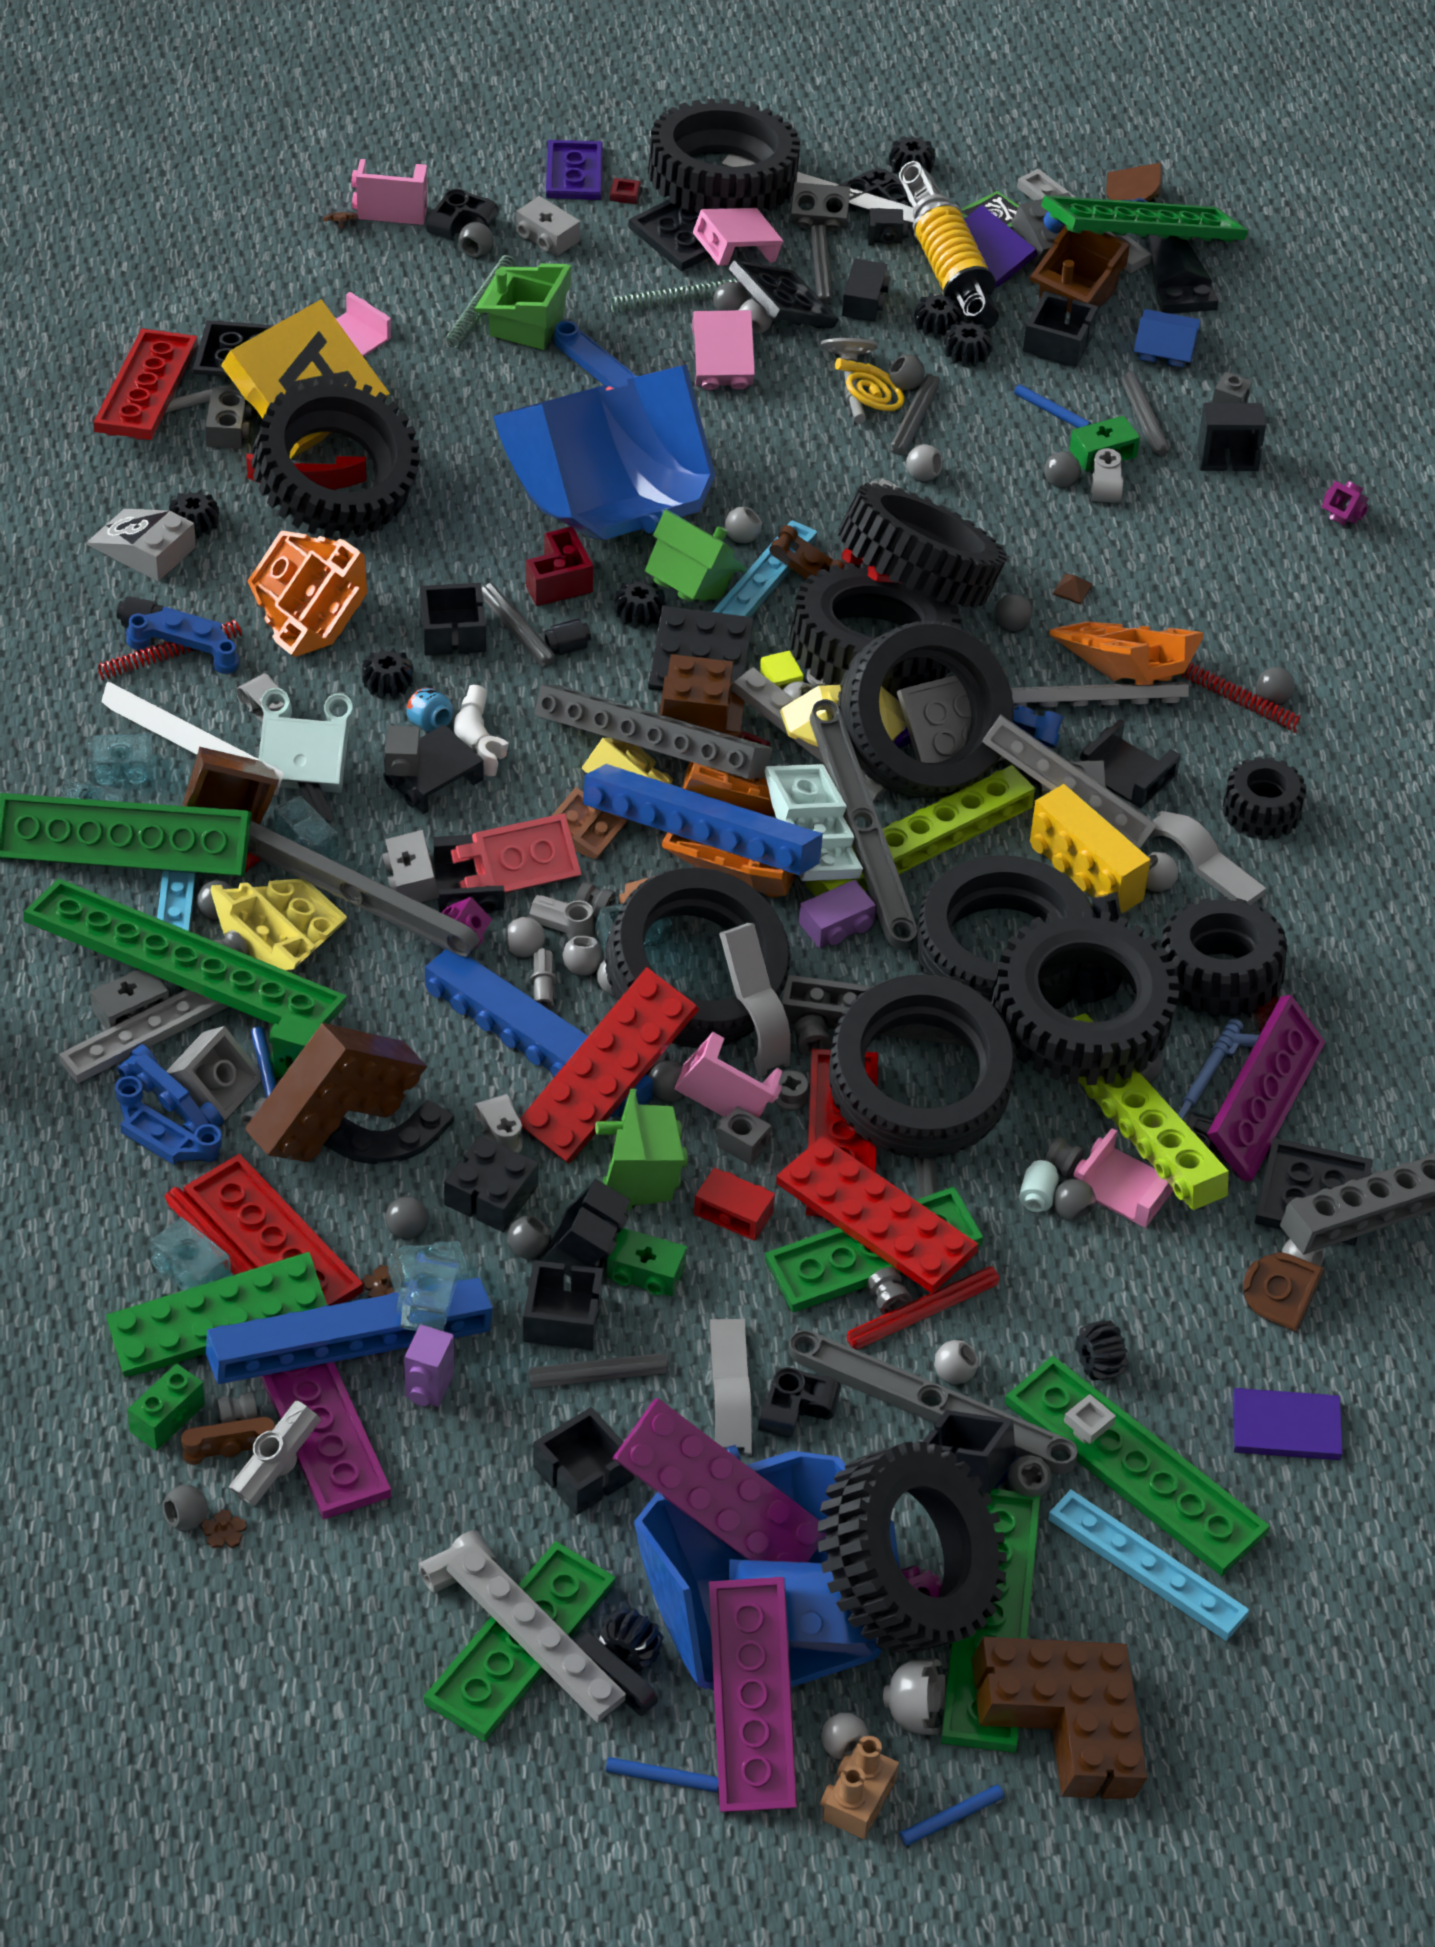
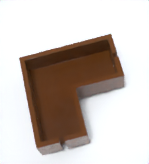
(332, 1075)
(1078, 1693)

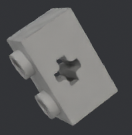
(547, 226)
(411, 867)

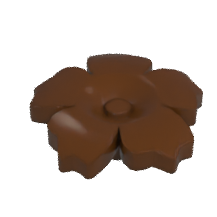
(340, 217)
(379, 1283)
(223, 1529)

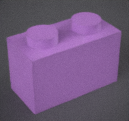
(837, 914)
(429, 1366)

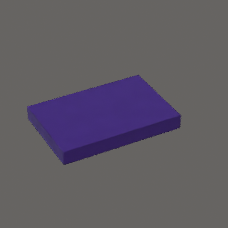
(574, 169)
(1000, 245)
(1287, 1424)

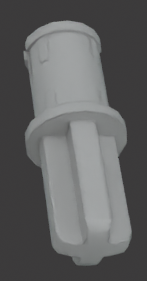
(543, 978)

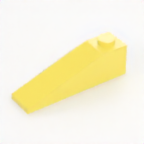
(625, 757)

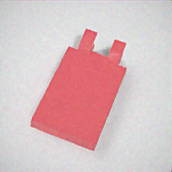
(521, 855)

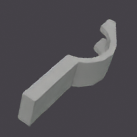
(1206, 858)
(755, 992)
(731, 1384)

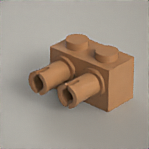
(861, 1788)

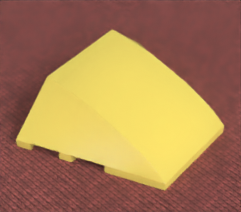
(278, 920)

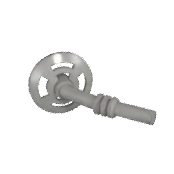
(849, 350)

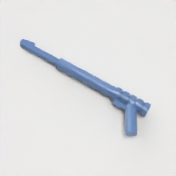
(1225, 1045)

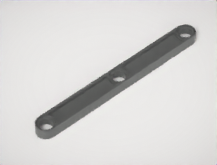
(869, 842)
(361, 891)
(909, 1390)

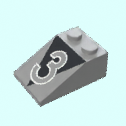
(146, 540)

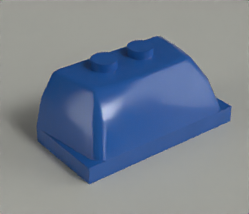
(810, 1604)

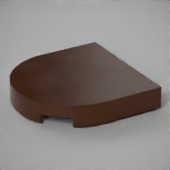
(1135, 182)
(1281, 1288)

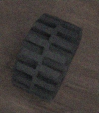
(1259, 814)

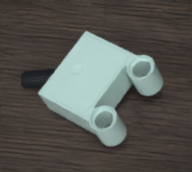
(307, 750)

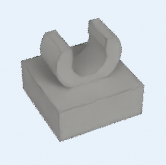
(1089, 1419)

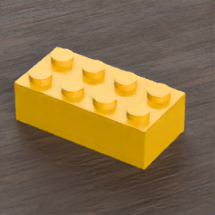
(1088, 848)

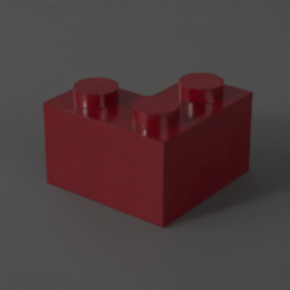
(562, 571)

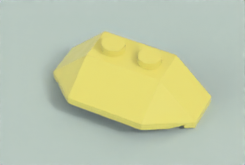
(797, 713)

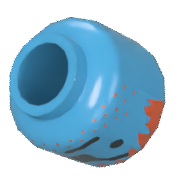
(429, 709)

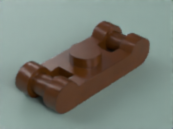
(805, 559)
(223, 1439)

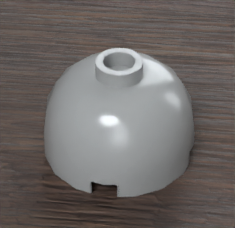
(915, 1693)

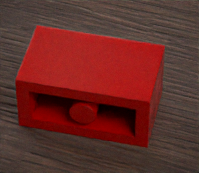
(734, 1203)

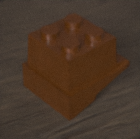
(1082, 267)
(702, 694)
(230, 783)

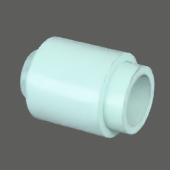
(1039, 1186)

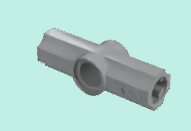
(274, 1453)

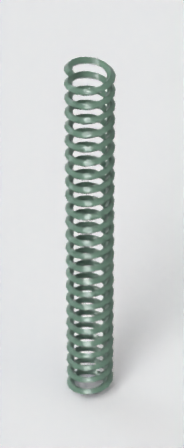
(485, 285)
(667, 296)

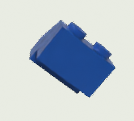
(1167, 337)

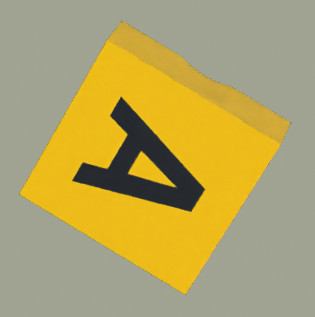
(297, 350)

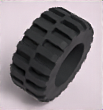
(1231, 929)

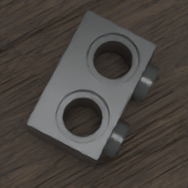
(821, 198)
(227, 418)

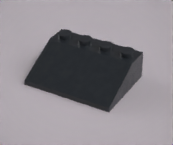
(218, 340)

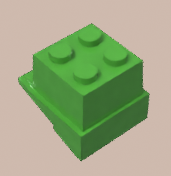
(526, 303)
(692, 559)
(645, 1152)

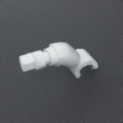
(471, 730)

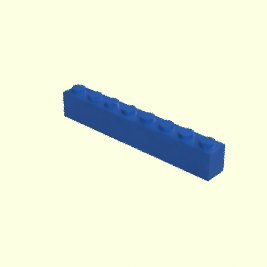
(703, 819)
(511, 1015)
(332, 1334)

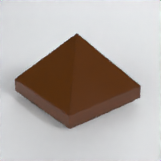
(1072, 588)

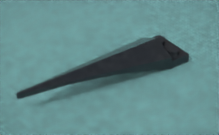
(1179, 275)

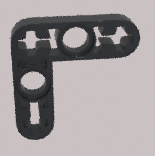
(881, 188)

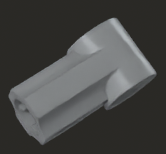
(572, 918)
(434, 1569)

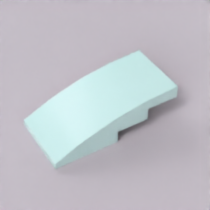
(811, 800)

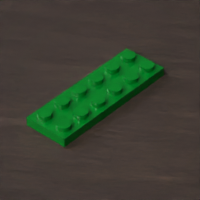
(839, 1264)
(177, 1324)
(494, 1667)

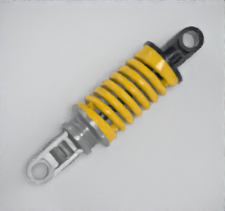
(950, 246)

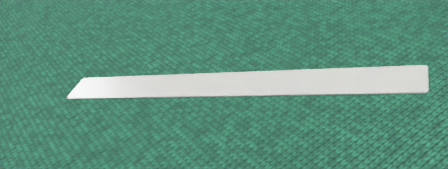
(865, 200)
(169, 725)

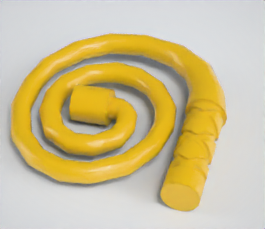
(873, 380)

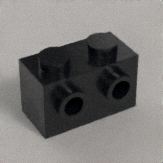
(866, 290)

